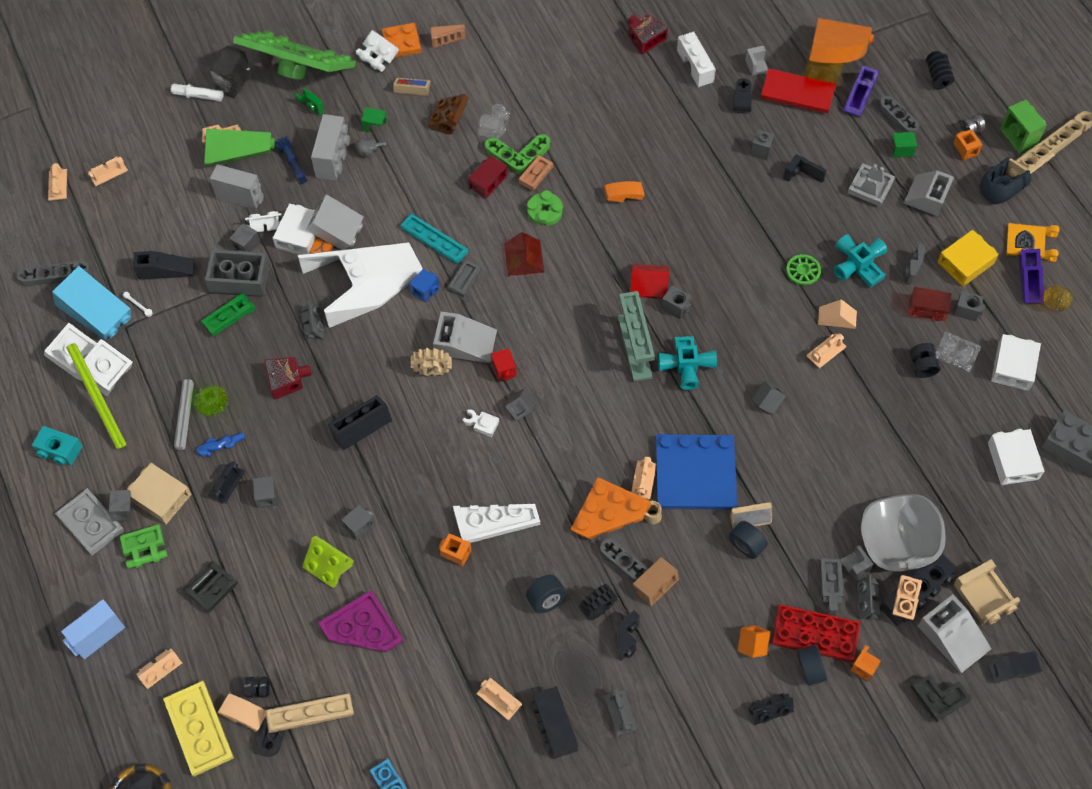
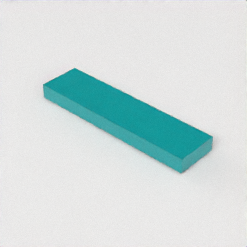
(434, 239)

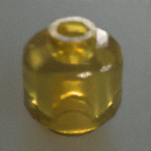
(1058, 297)

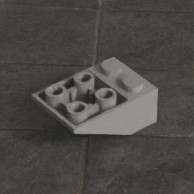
(464, 338)
(955, 634)

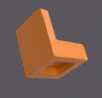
(753, 641)
(865, 664)

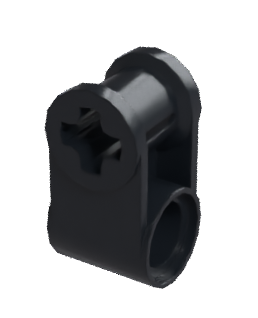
(742, 96)

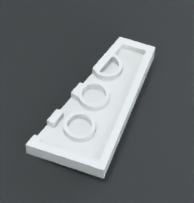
(486, 522)

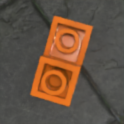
(621, 190)

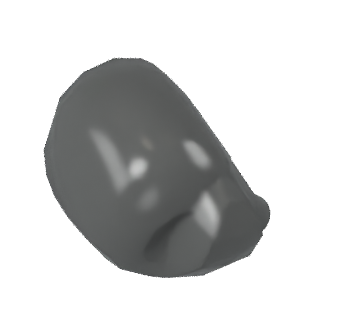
(367, 147)

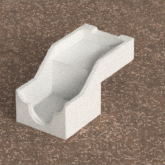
(102, 359)

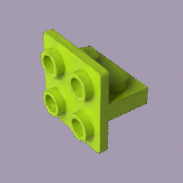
(326, 561)

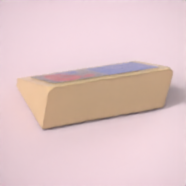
(411, 86)

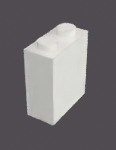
(292, 231)
(1016, 362)
(1015, 456)

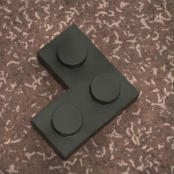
(937, 702)

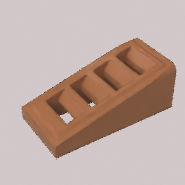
(447, 34)

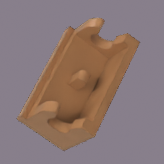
(656, 581)

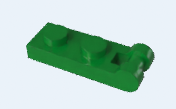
(228, 314)

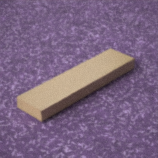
(309, 713)

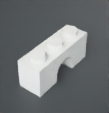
(692, 51)

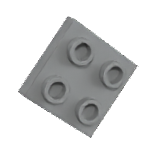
(871, 184)

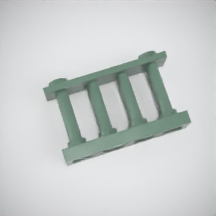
(636, 336)

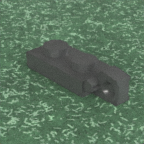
(831, 583)

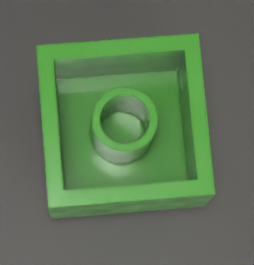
(1023, 126)

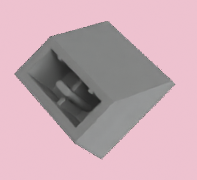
(929, 191)

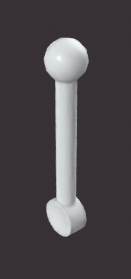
(148, 312)

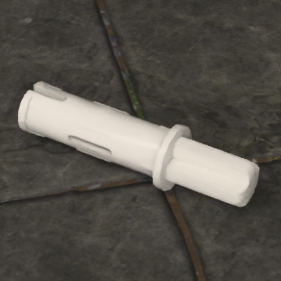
(191, 91)

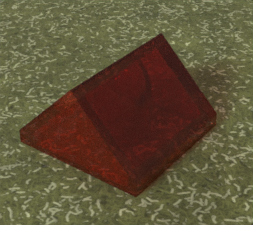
(523, 255)

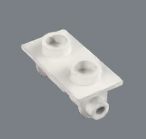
(271, 220)

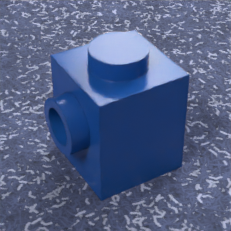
(424, 285)

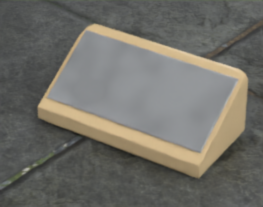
(755, 514)

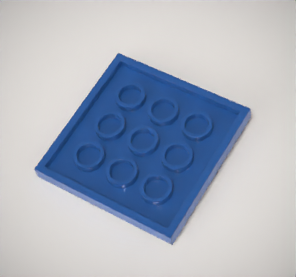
(696, 471)

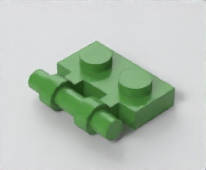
(143, 540)

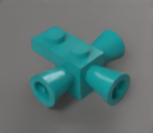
(860, 260)
(687, 361)

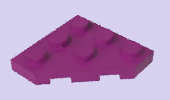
(362, 625)

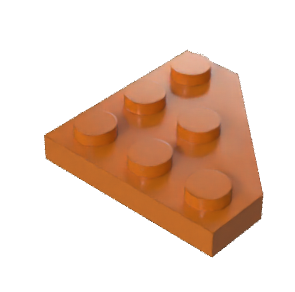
(608, 510)

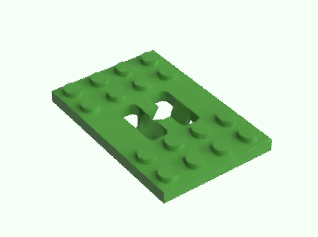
(294, 56)

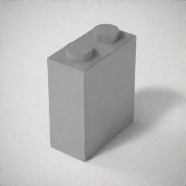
(236, 187)
(335, 223)

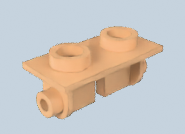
(104, 173)
(57, 183)
(827, 350)
(644, 478)
(154, 672)
(499, 698)

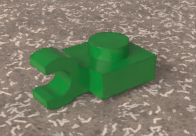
(313, 102)

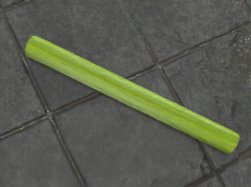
(96, 396)

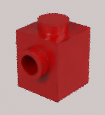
(503, 364)

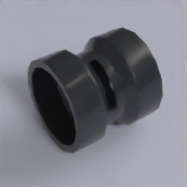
(257, 687)

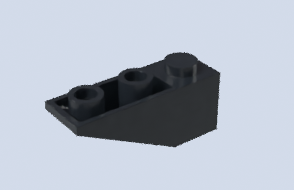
(161, 265)

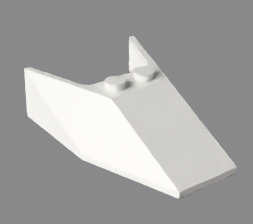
(375, 275)

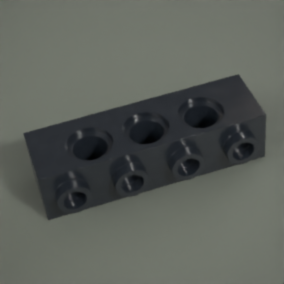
(941, 568)

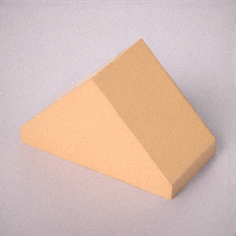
(837, 315)

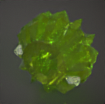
(211, 400)

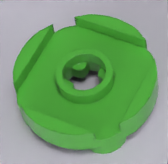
(545, 199)

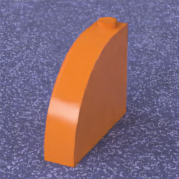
(839, 42)

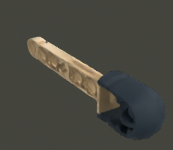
(1012, 176)

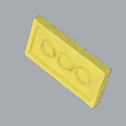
(198, 728)

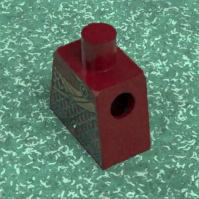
(646, 32)
(285, 375)

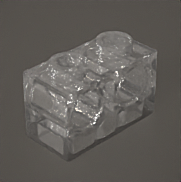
(957, 351)

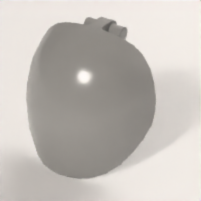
(903, 532)

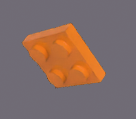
(404, 38)

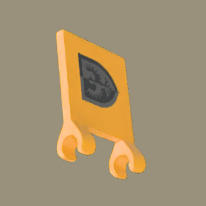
(1031, 237)

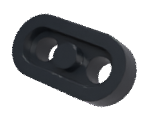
(267, 738)

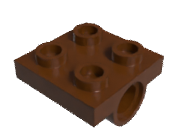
(448, 113)

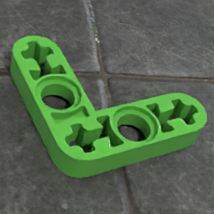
(521, 157)

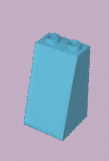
(91, 304)

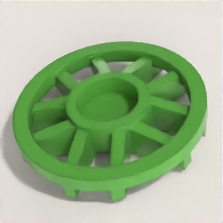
(803, 270)

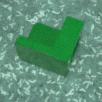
(373, 117)
(904, 144)

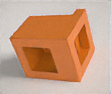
(967, 144)
(453, 542)

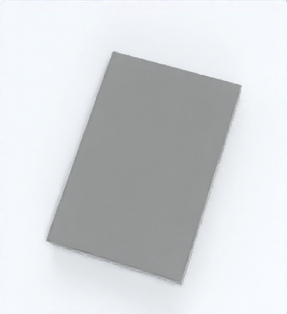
(89, 521)

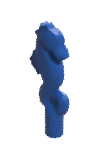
(214, 445)

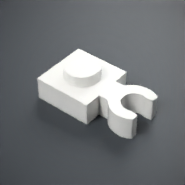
(484, 424)

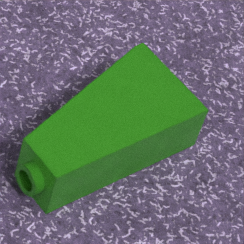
(235, 145)

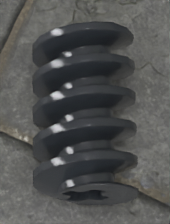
(940, 69)

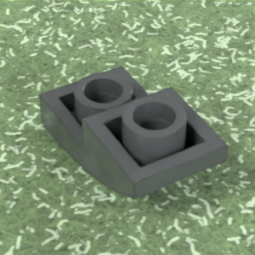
(912, 269)

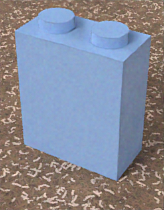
(92, 630)

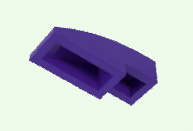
(861, 91)
(1031, 275)

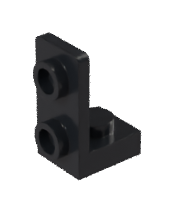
(804, 165)

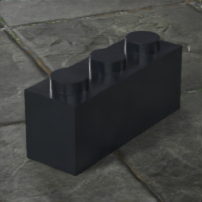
(360, 422)
(554, 722)

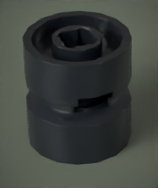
(925, 360)

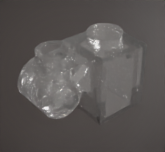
(493, 125)

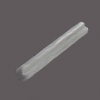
(183, 414)

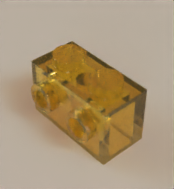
(824, 71)

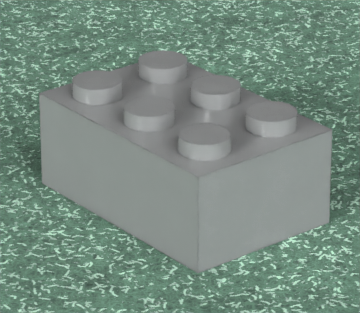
(330, 147)

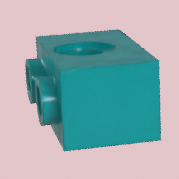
(49, 438)

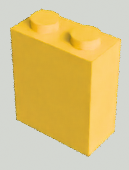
(967, 258)

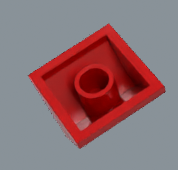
(650, 280)

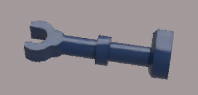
(284, 146)

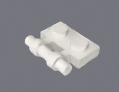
(381, 47)

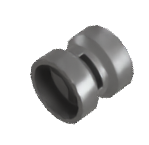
(976, 123)

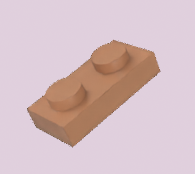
(536, 172)

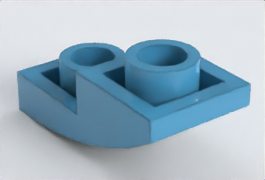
(387, 776)

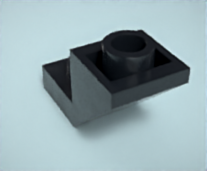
(626, 642)
(1014, 666)

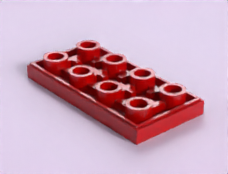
(798, 91)
(801, 628)

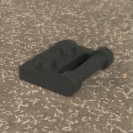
(215, 589)

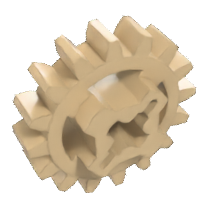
(431, 362)

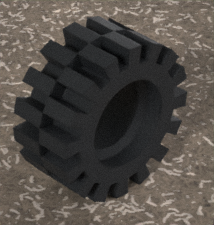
(598, 602)

